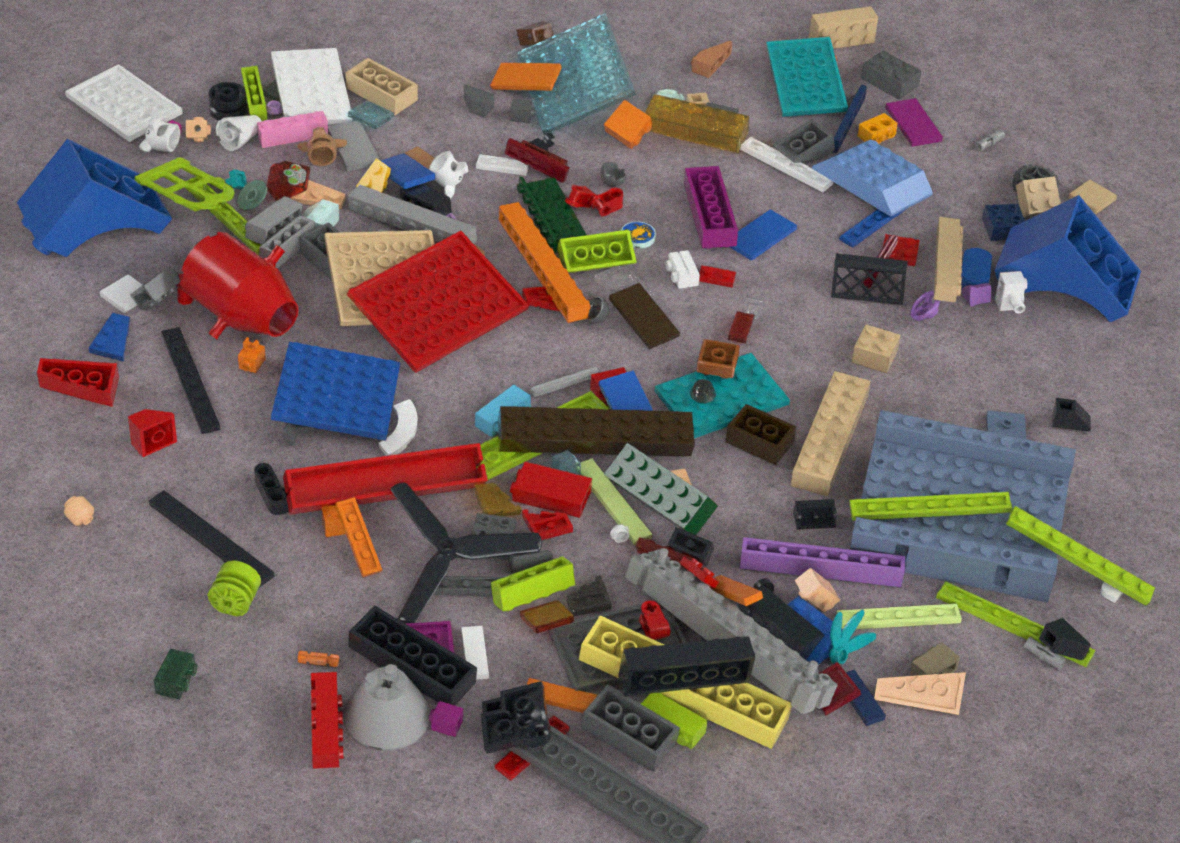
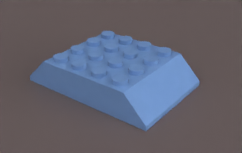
(877, 177)

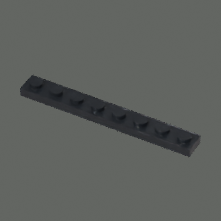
(190, 380)

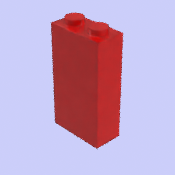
(551, 489)

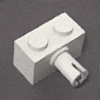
(1011, 291)

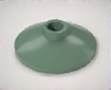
(252, 195)

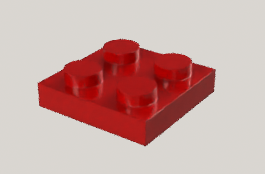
(905, 249)

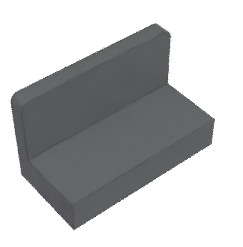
(524, 561)

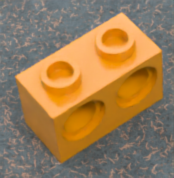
(877, 128)

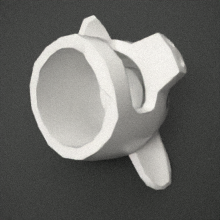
(160, 136)
(448, 172)

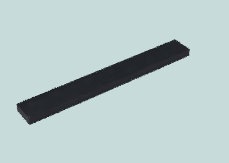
(206, 534)

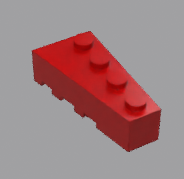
(80, 379)
(326, 720)

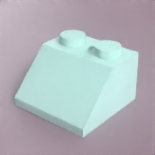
(322, 213)

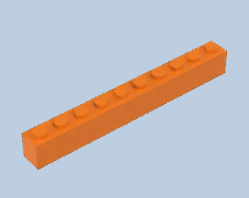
(544, 262)

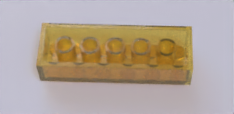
(697, 123)

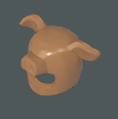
(321, 147)

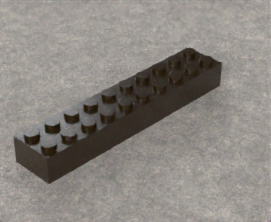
(595, 431)

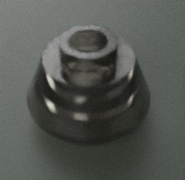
(703, 391)

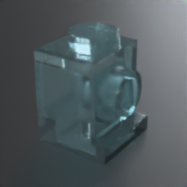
(566, 462)

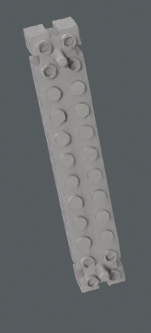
(716, 618)

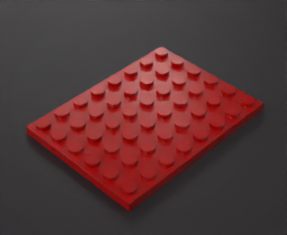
(437, 301)

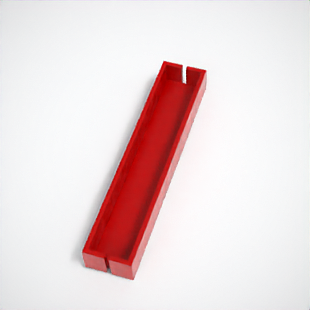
(372, 478)

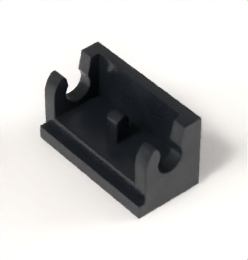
(815, 514)

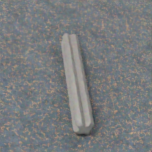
(563, 382)

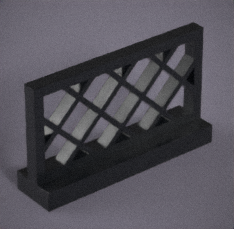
(869, 264)

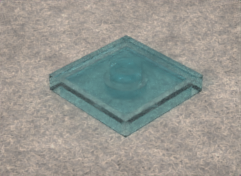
(371, 114)

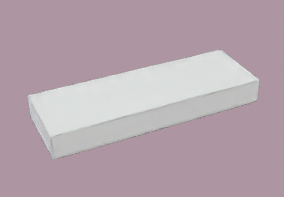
(501, 164)
(475, 649)

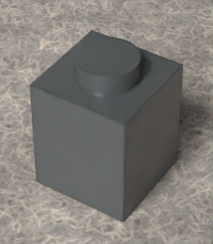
(521, 111)

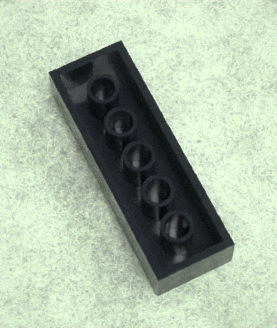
(426, 663)
(686, 666)

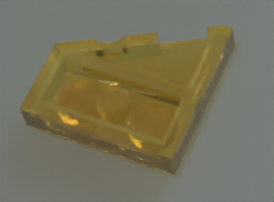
(494, 501)

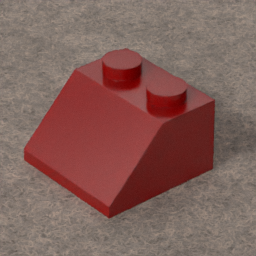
(152, 430)

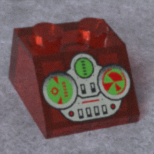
(287, 179)

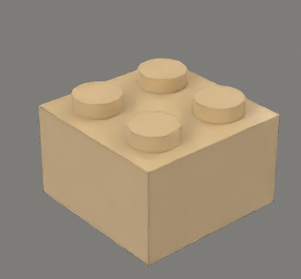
(1037, 196)
(876, 348)

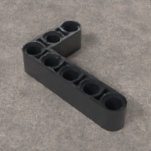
(271, 489)

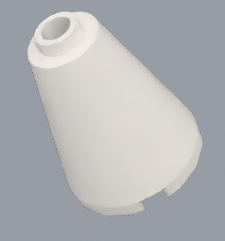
(236, 131)

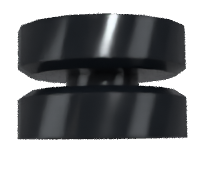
(227, 100)

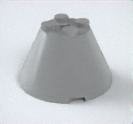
(387, 710)

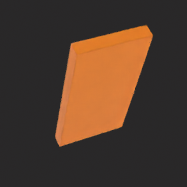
(526, 76)

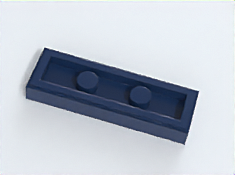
(865, 704)

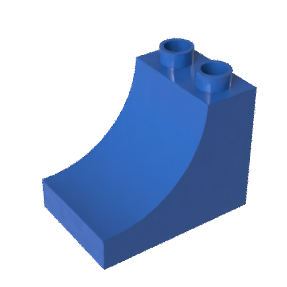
(86, 196)
(1072, 255)

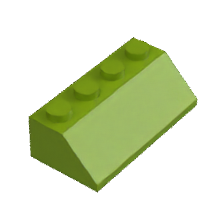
(596, 251)

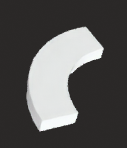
(404, 431)

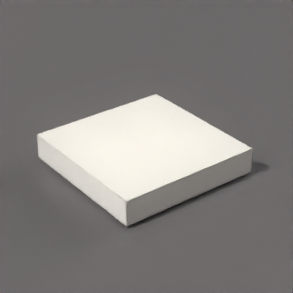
(119, 293)

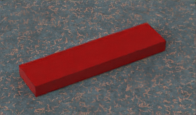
(513, 764)

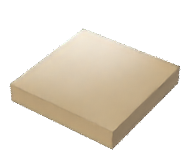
(1094, 196)

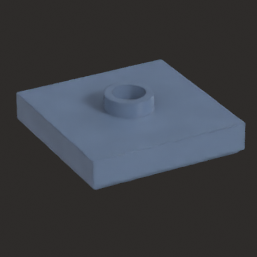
(1006, 423)

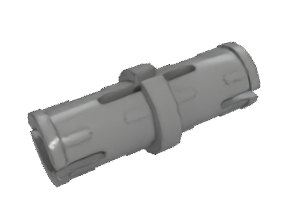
(996, 136)
(1044, 653)

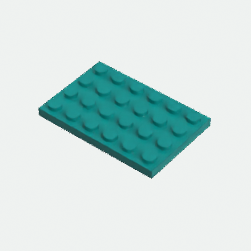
(806, 76)
(748, 386)

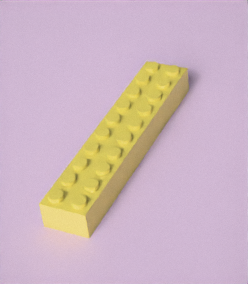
(736, 707)

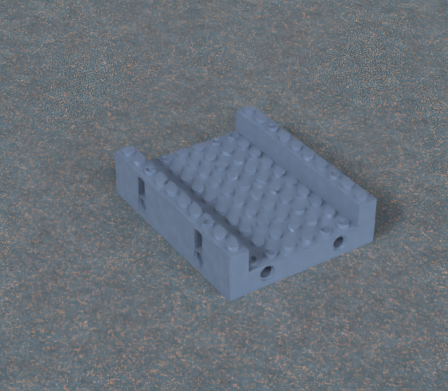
(975, 550)

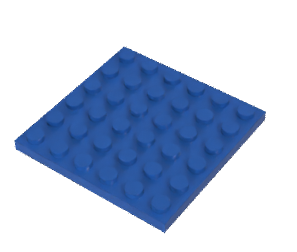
(336, 391)

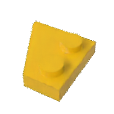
(376, 176)

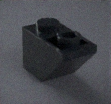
(1070, 415)
(1064, 639)

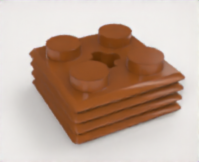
(717, 358)

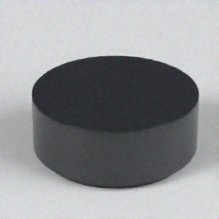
(764, 582)

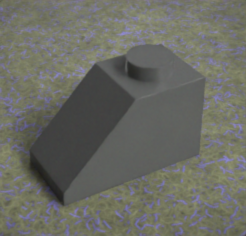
(478, 101)

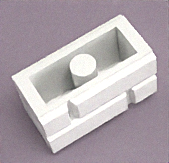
(682, 269)

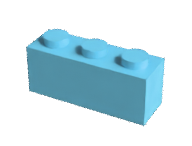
(487, 417)

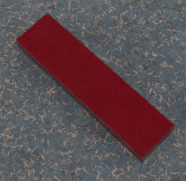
(537, 160)

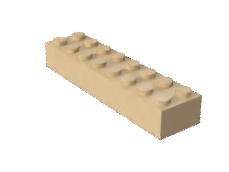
(830, 434)

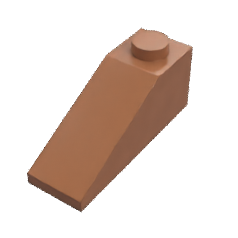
(710, 59)

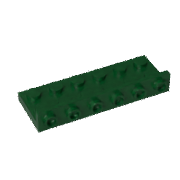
(550, 210)

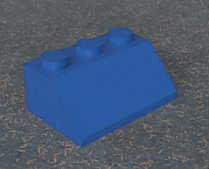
(821, 622)

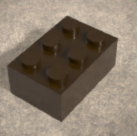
(760, 434)

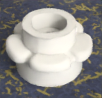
(620, 533)

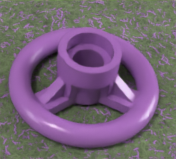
(927, 308)

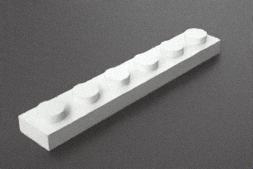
(781, 162)

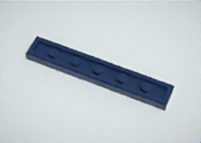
(849, 117)

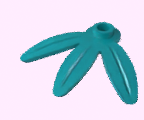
(841, 640)

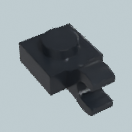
(545, 143)

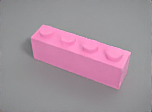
(290, 129)

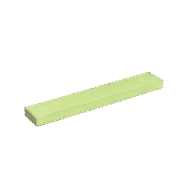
(614, 502)
(905, 616)

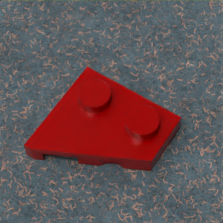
(539, 298)
(547, 523)

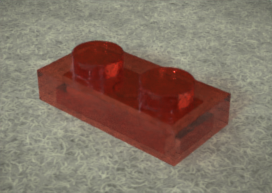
(741, 327)

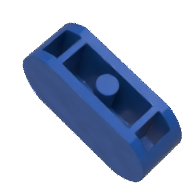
(975, 267)

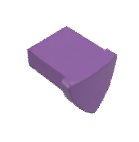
(977, 294)

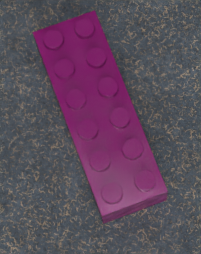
(710, 207)

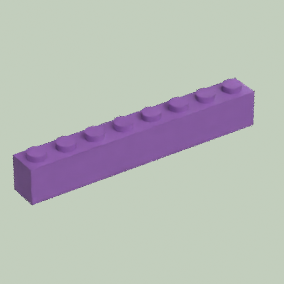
(826, 561)

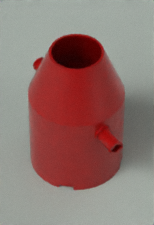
(239, 286)

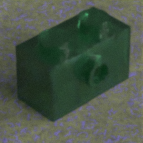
(175, 674)

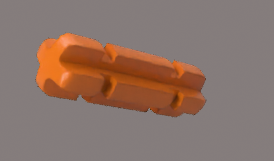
(318, 658)

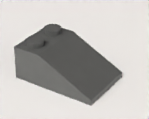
(806, 143)

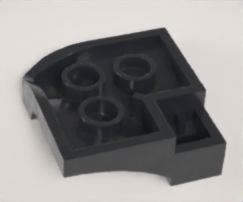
(516, 719)

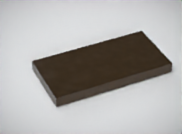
(644, 316)

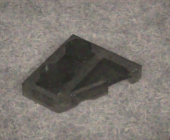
(589, 598)

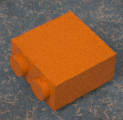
(628, 124)

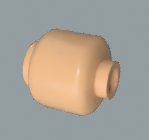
(79, 510)

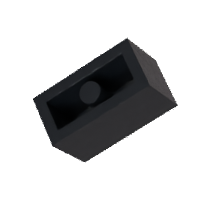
(691, 544)

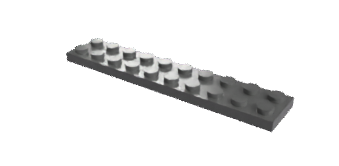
(613, 790)

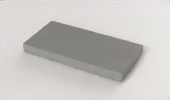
(359, 151)

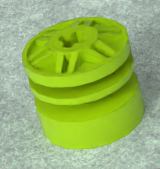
(234, 588)

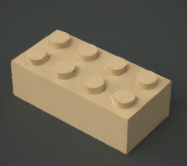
(846, 26)
(381, 86)

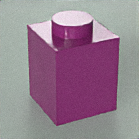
(446, 719)

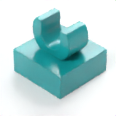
(237, 179)

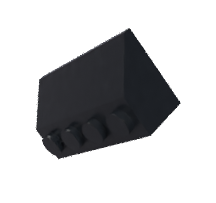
(783, 623)

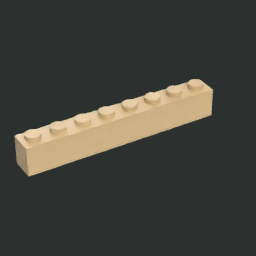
(948, 260)

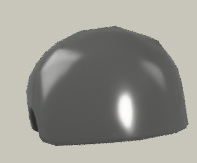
(612, 175)
(598, 311)

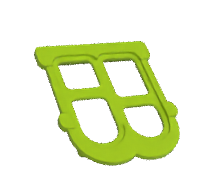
(165, 170)

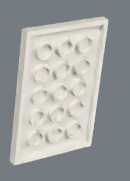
(311, 83)
(123, 102)

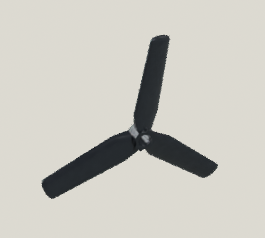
(466, 547)

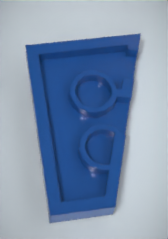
(112, 338)

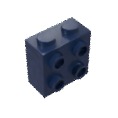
(1000, 219)

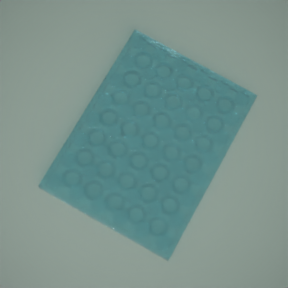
(590, 75)

